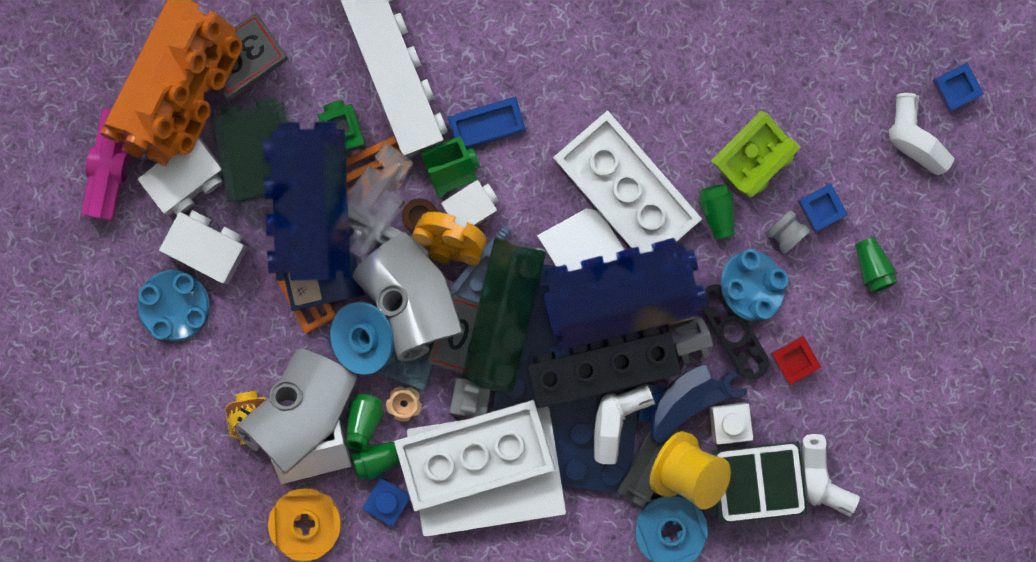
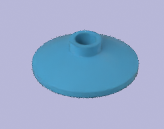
(350, 338)

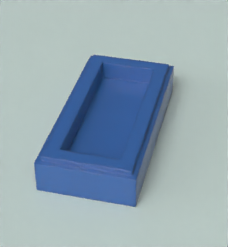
(488, 123)

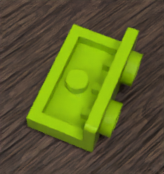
(755, 155)

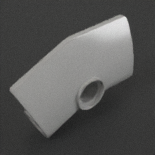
(427, 310)
(293, 431)

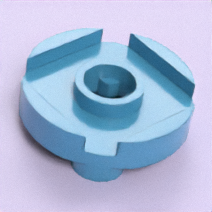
(652, 521)

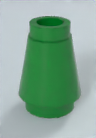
(717, 208)
(875, 266)
(363, 420)
(374, 460)

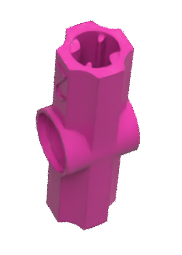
(105, 175)

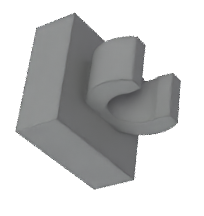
(691, 337)
(469, 399)

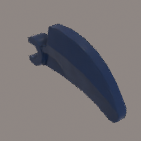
(688, 396)

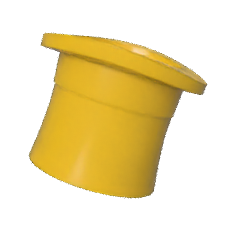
(689, 472)

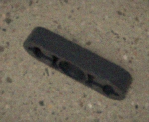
(739, 359)

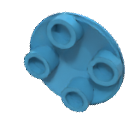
(753, 285)
(173, 305)

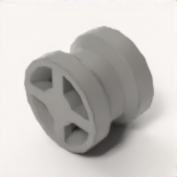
(787, 231)

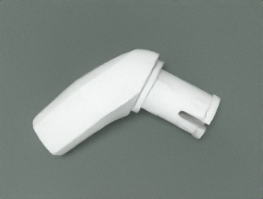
(915, 141)
(610, 420)
(816, 478)

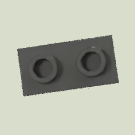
(636, 481)

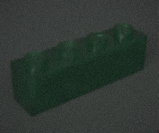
(503, 314)

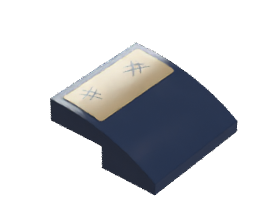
(313, 293)

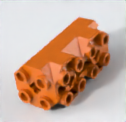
(163, 96)

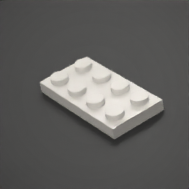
(626, 185)
(474, 455)

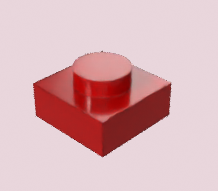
(795, 360)

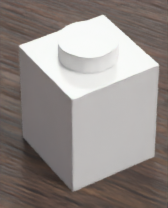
(472, 204)
(731, 423)

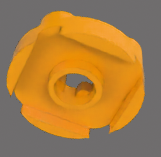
(449, 240)
(290, 539)

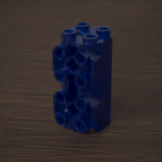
(308, 201)
(622, 294)

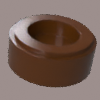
(414, 210)

